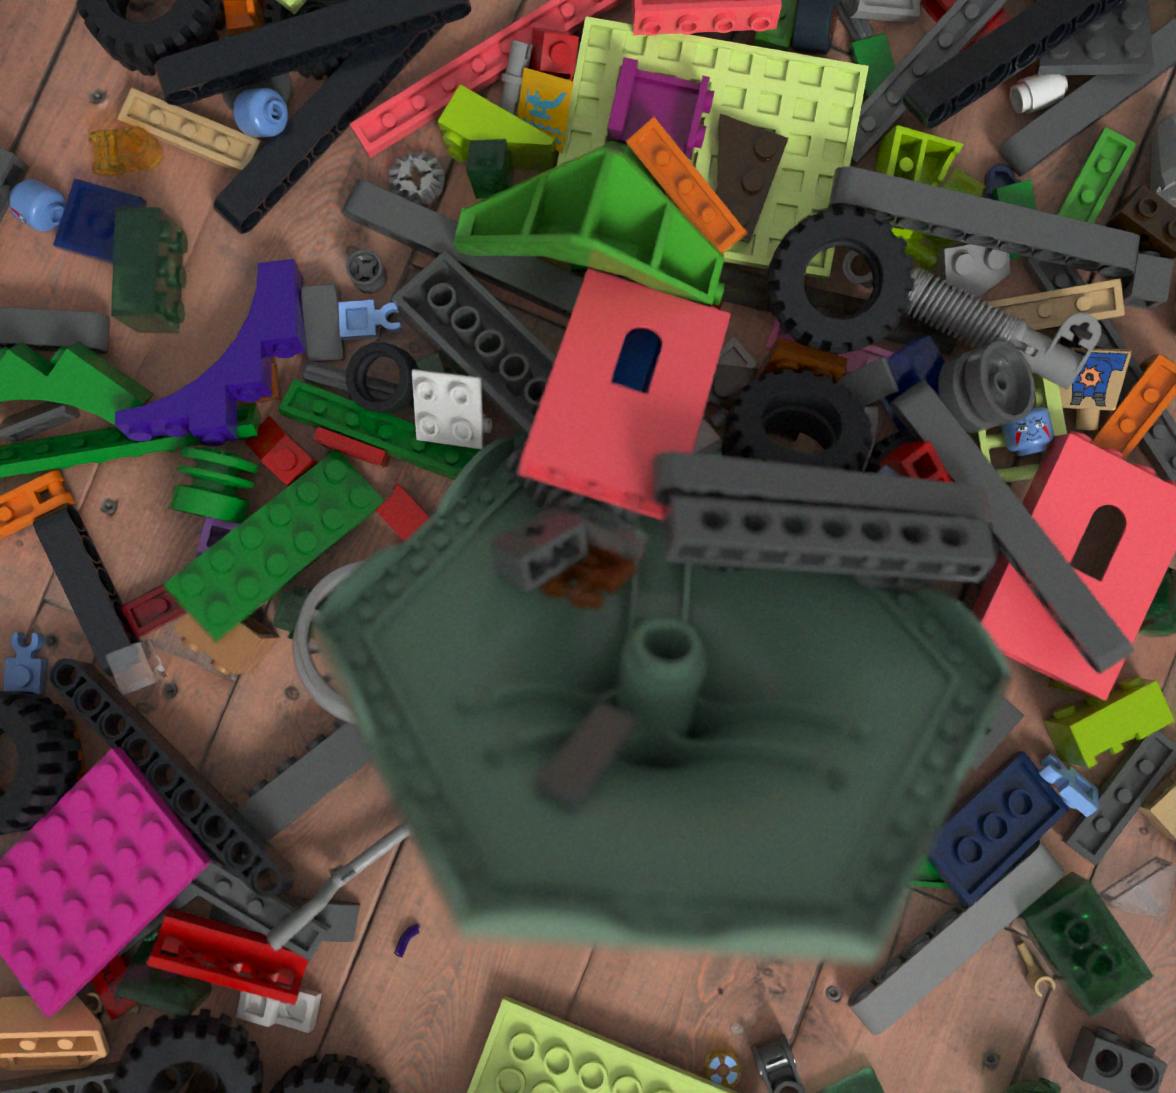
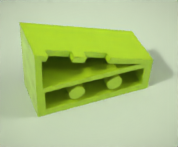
(916, 158)
(1100, 725)

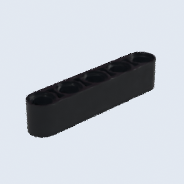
(85, 582)

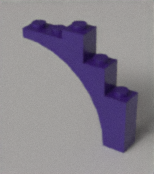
(242, 373)

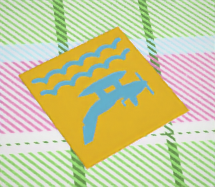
(546, 104)

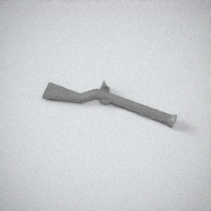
(339, 876)

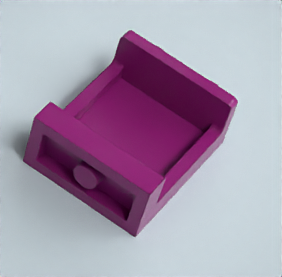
(671, 100)

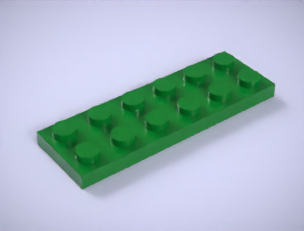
(273, 546)

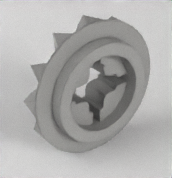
(431, 184)

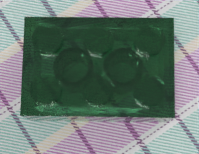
(148, 270)
(1084, 945)

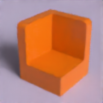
(243, 15)

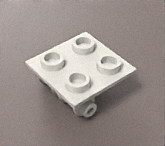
(449, 409)

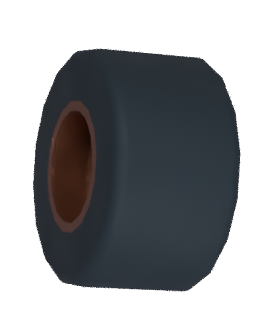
(814, 25)

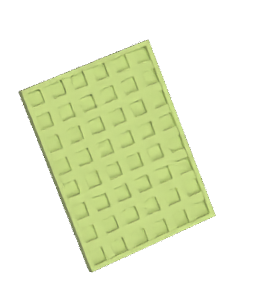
(784, 92)

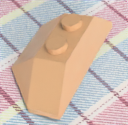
(61, 1041)

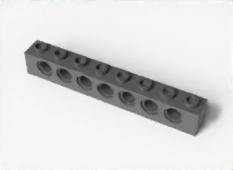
(826, 539)

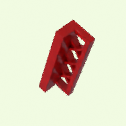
(231, 951)

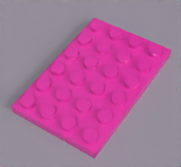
(90, 880)

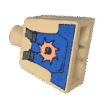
(1096, 385)

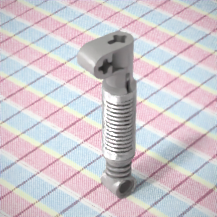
(984, 325)

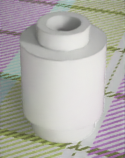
(1037, 92)

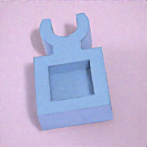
(362, 319)
(1073, 787)

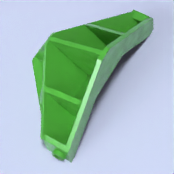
(599, 215)

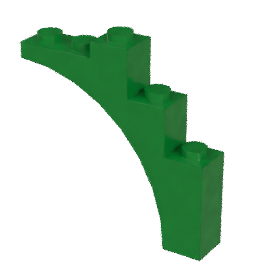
(71, 377)

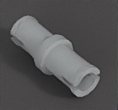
(518, 59)

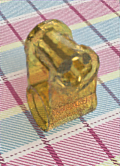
(117, 151)

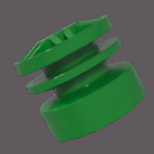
(213, 485)

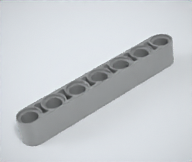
(953, 941)

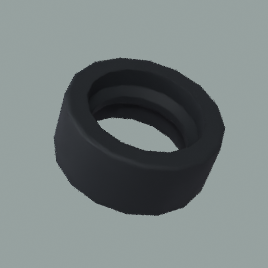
(357, 374)

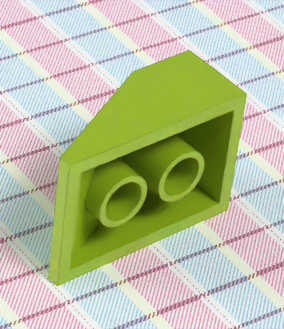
(476, 118)

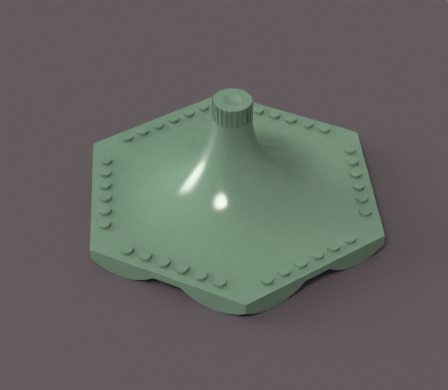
(777, 760)

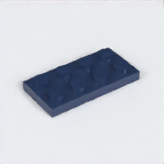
(994, 827)

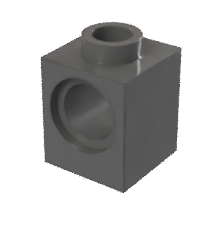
(1150, 283)

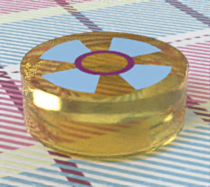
(723, 1067)

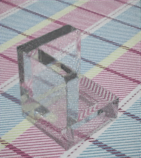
(136, 666)

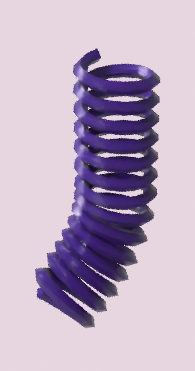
(405, 940)

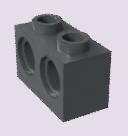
(1114, 1070)

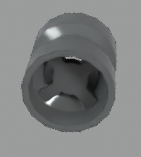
(361, 265)

